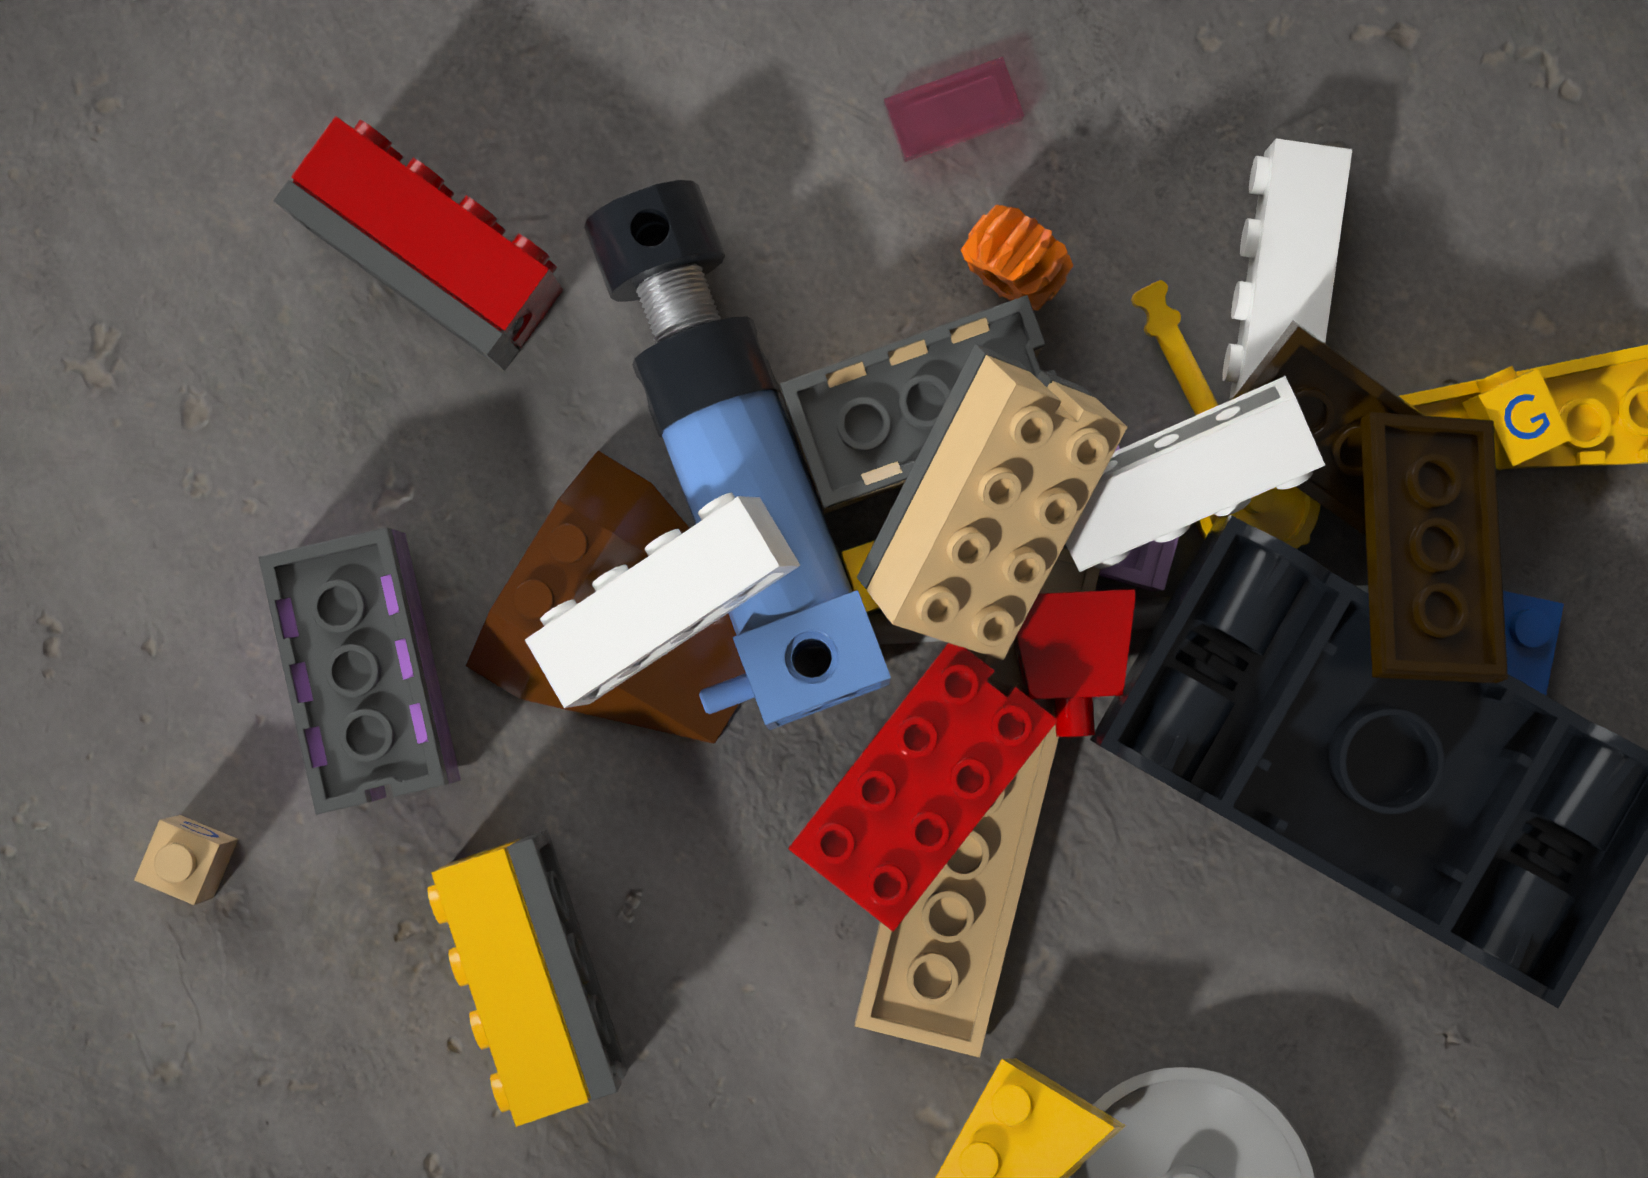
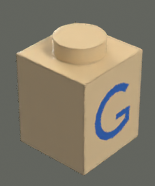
(186, 859)

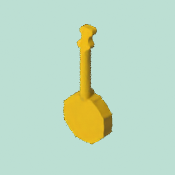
(1281, 513)

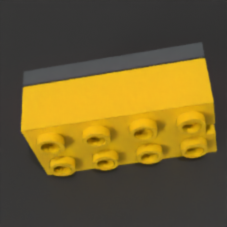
(528, 978)

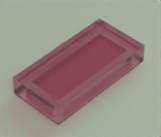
(953, 109)

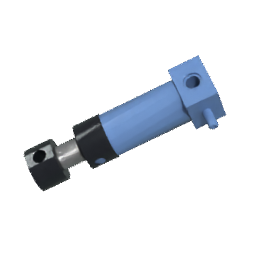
(730, 435)

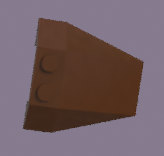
(592, 528)

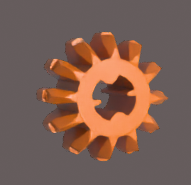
(1017, 256)

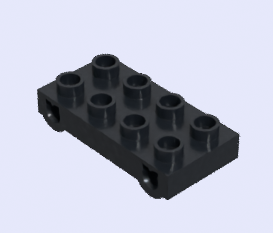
(1430, 797)

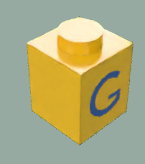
(1522, 415)

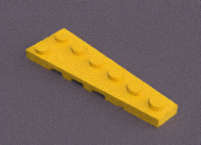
(1597, 397)

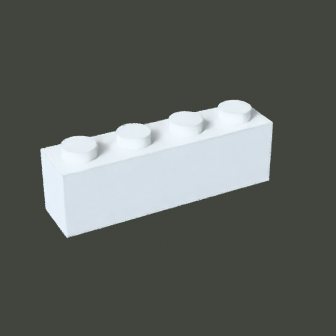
(1288, 248)
(1195, 472)
(661, 600)

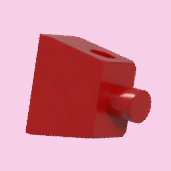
(1075, 651)

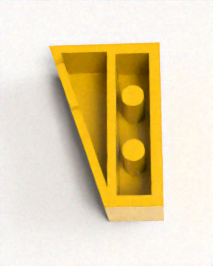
(1027, 1129)

